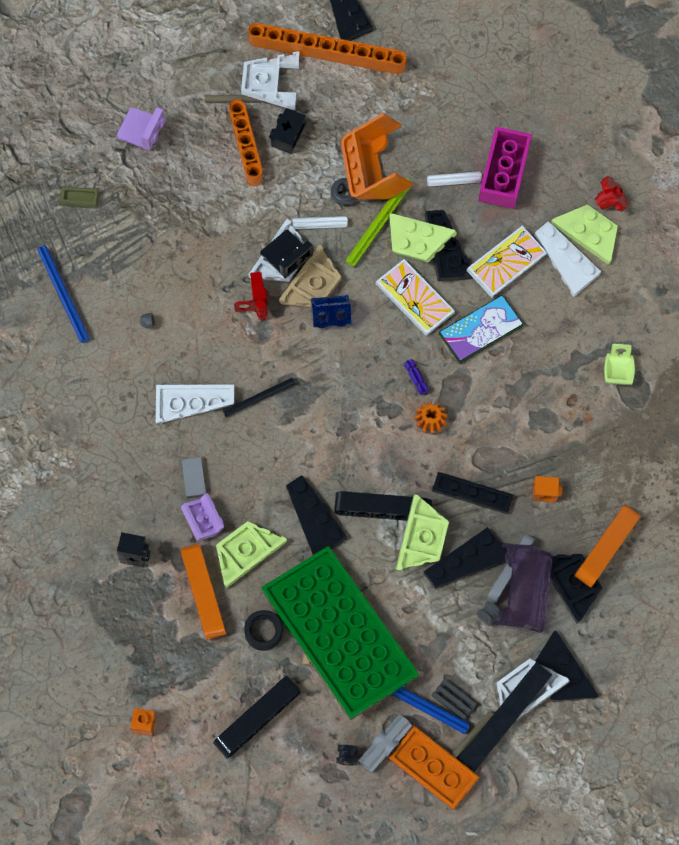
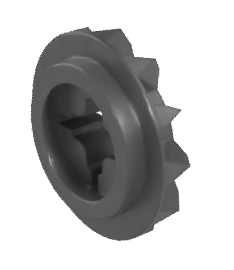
(337, 189)

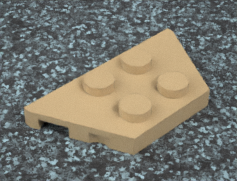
(314, 280)

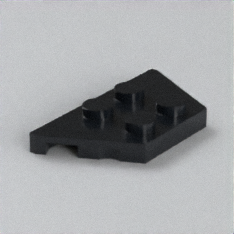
(573, 592)
(559, 659)

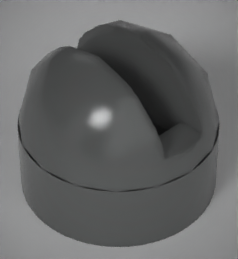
(147, 320)

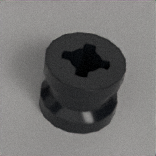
(347, 755)

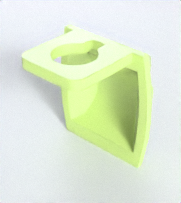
(619, 368)

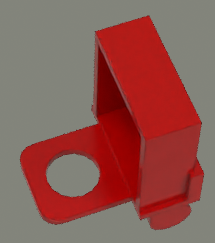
(259, 295)

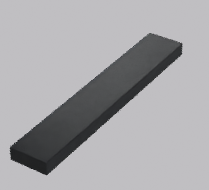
(505, 716)

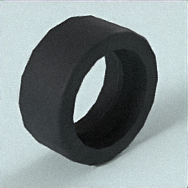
(258, 615)

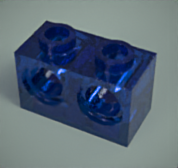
(331, 306)

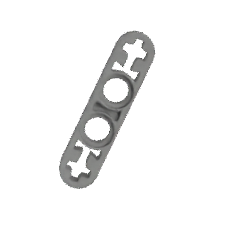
(505, 576)

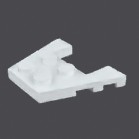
(262, 77)

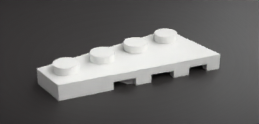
(572, 265)
(188, 400)

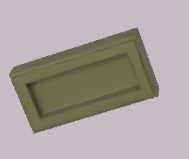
(79, 197)

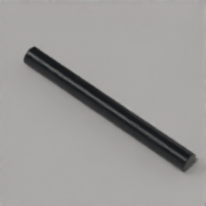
(258, 397)

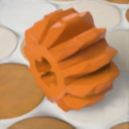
(429, 423)

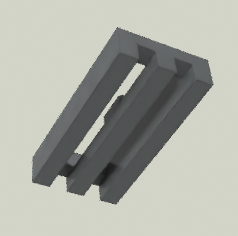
(440, 688)

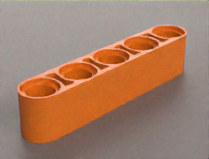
(245, 135)
(607, 545)
(202, 591)

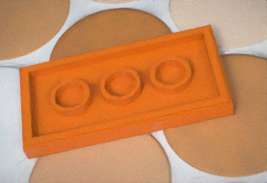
(433, 767)

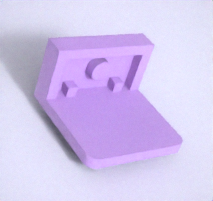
(141, 127)

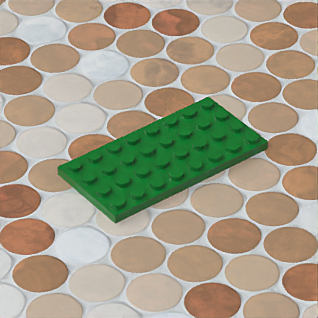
(339, 632)

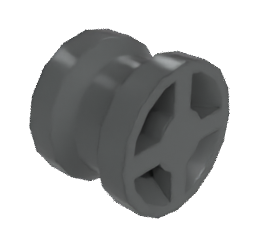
(488, 613)

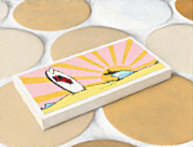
(506, 261)
(415, 297)

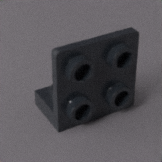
(287, 253)

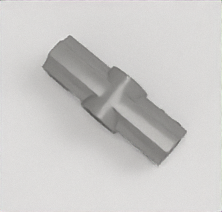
(385, 743)

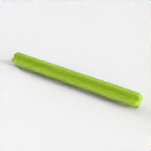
(374, 228)

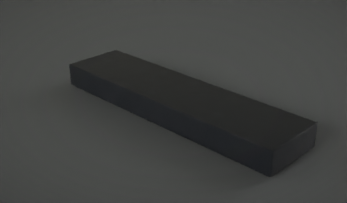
(472, 493)

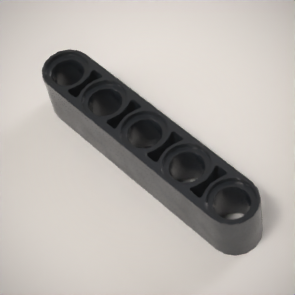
(374, 505)
(257, 717)

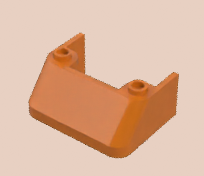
(362, 163)

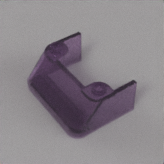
(527, 588)

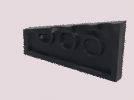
(350, 19)
(450, 261)
(315, 519)
(475, 555)

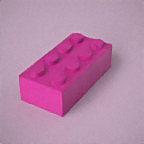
(504, 167)

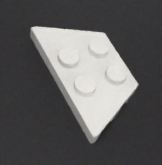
(267, 269)
(510, 681)

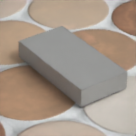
(193, 477)

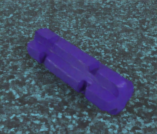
(416, 377)

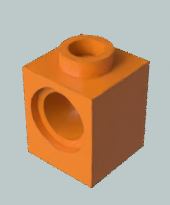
(546, 489)
(143, 722)

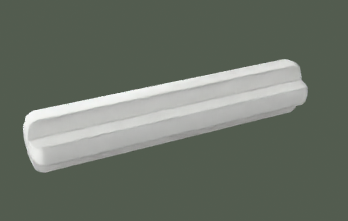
(454, 178)
(320, 222)

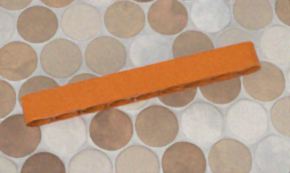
(334, 54)

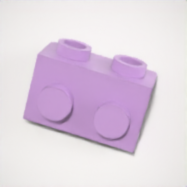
(203, 517)

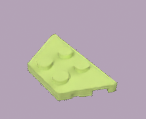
(589, 230)
(417, 238)
(422, 535)
(245, 550)

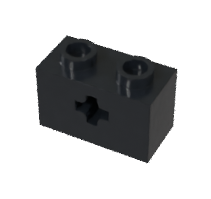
(288, 130)
(133, 550)

